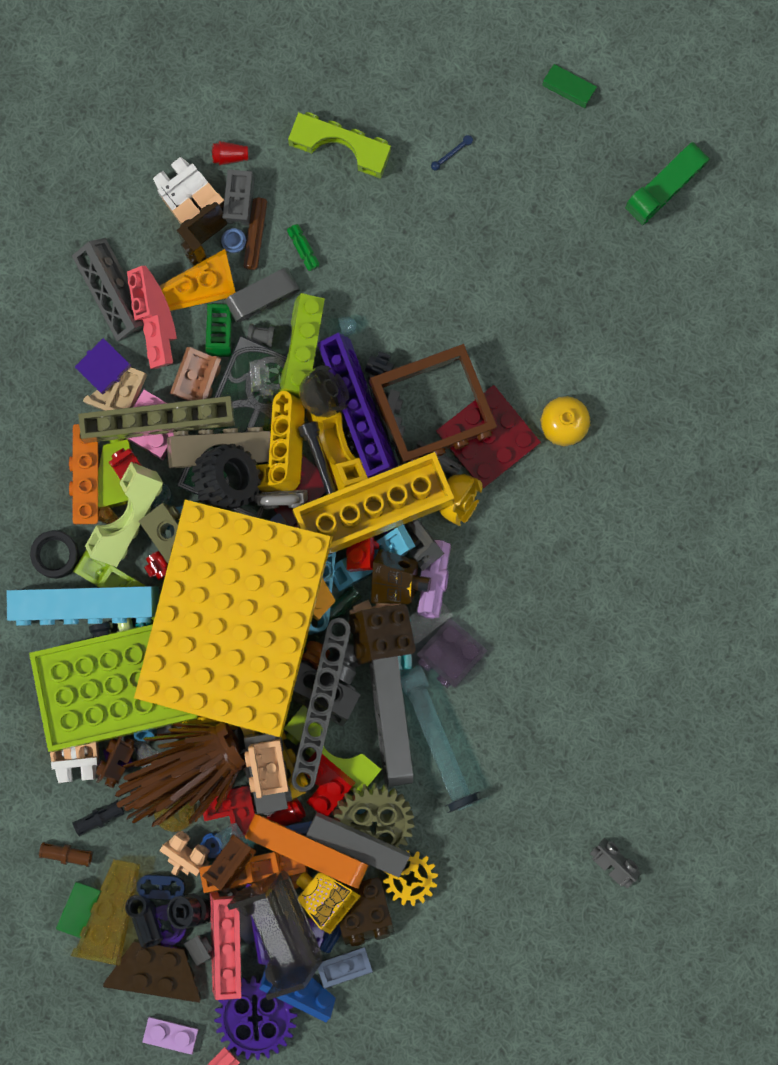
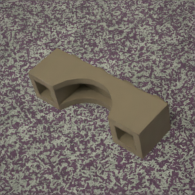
(186, 448)

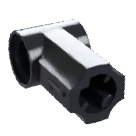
(144, 922)

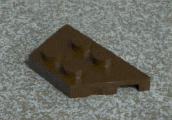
(156, 972)

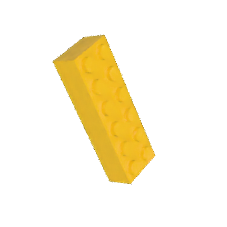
(378, 503)

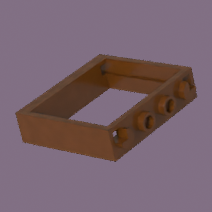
(419, 367)

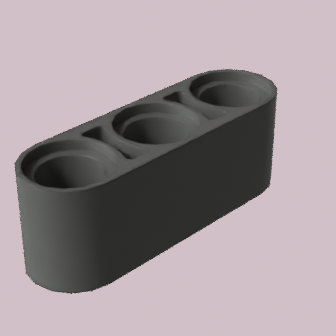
(262, 295)

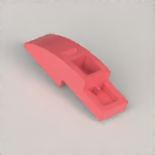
(152, 308)

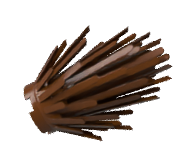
(196, 768)

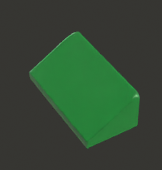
(569, 86)
(78, 908)

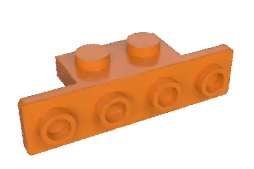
(85, 479)

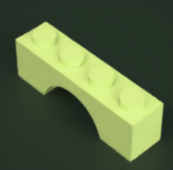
(111, 541)

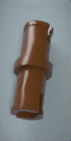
(65, 854)

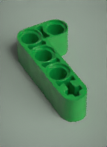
(667, 183)

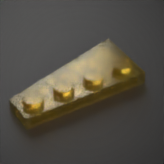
(108, 924)

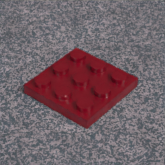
(497, 453)

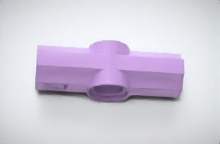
(431, 602)

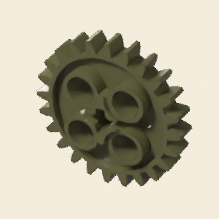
(375, 802)

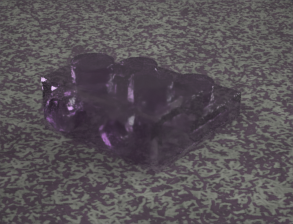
(451, 654)

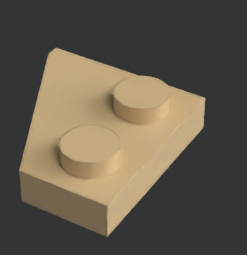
(120, 394)

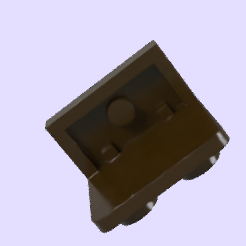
(198, 230)
(381, 633)
(368, 916)

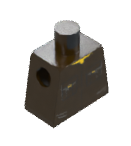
(396, 579)

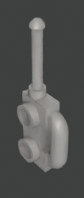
(275, 498)

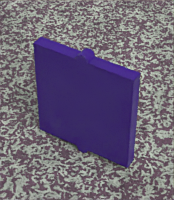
(102, 366)

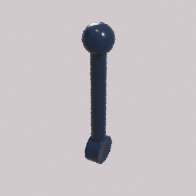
(467, 140)

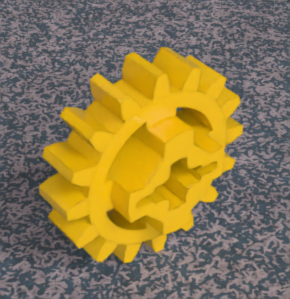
(406, 891)

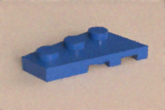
(311, 999)

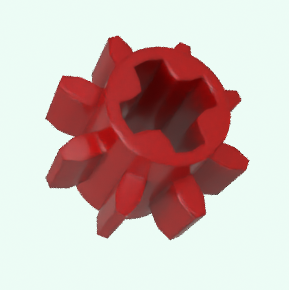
(156, 566)

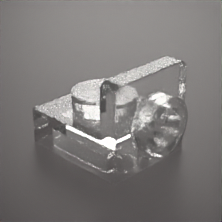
(259, 375)

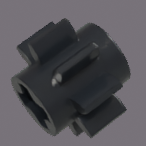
(379, 364)

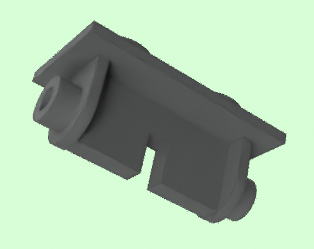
(624, 871)

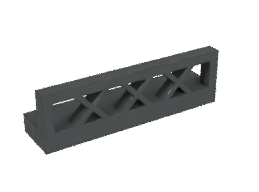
(113, 284)

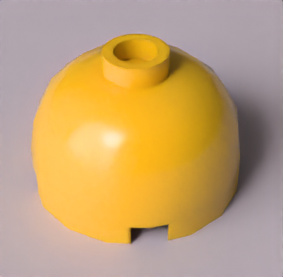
(565, 421)
(464, 491)

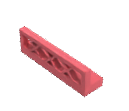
(226, 948)

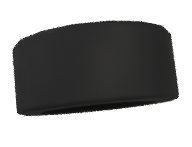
(43, 539)

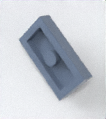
(345, 968)

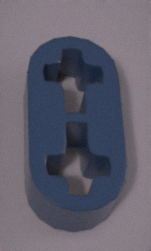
(160, 880)

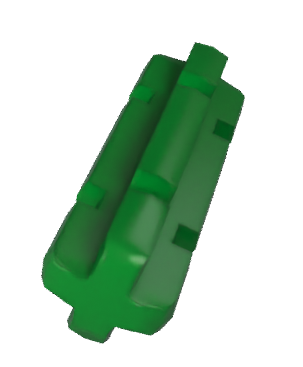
(303, 247)

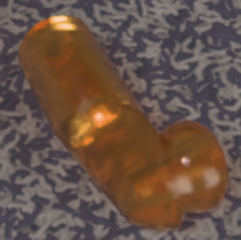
(106, 515)

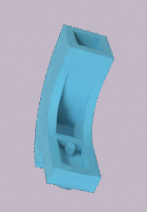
(396, 541)

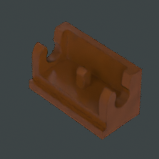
(229, 864)

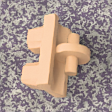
(183, 857)

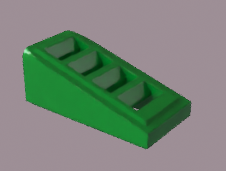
(218, 345)

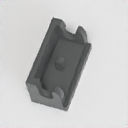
(238, 196)
(426, 549)

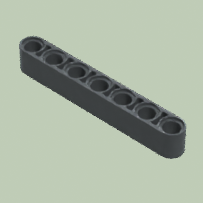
(326, 693)
(391, 722)

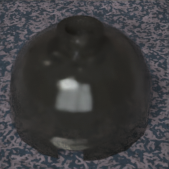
(323, 392)

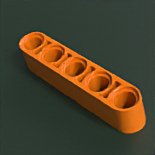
(306, 851)

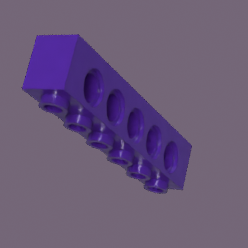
(361, 410)

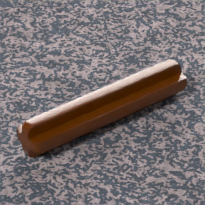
(255, 233)

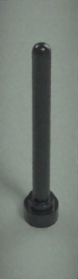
(310, 434)

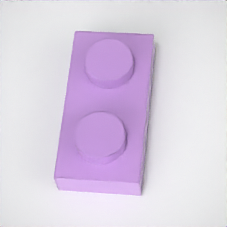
(170, 1035)

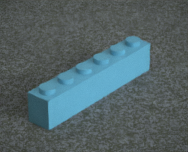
(82, 603)

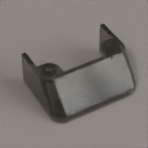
(283, 930)

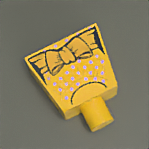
(325, 900)

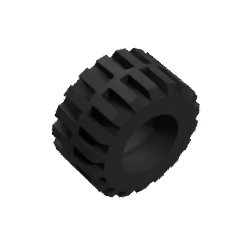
(240, 471)

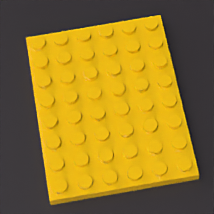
(233, 618)

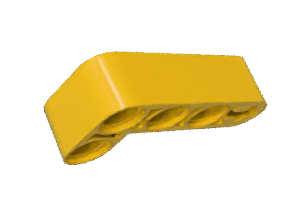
(286, 445)

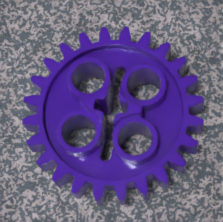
(232, 1018)

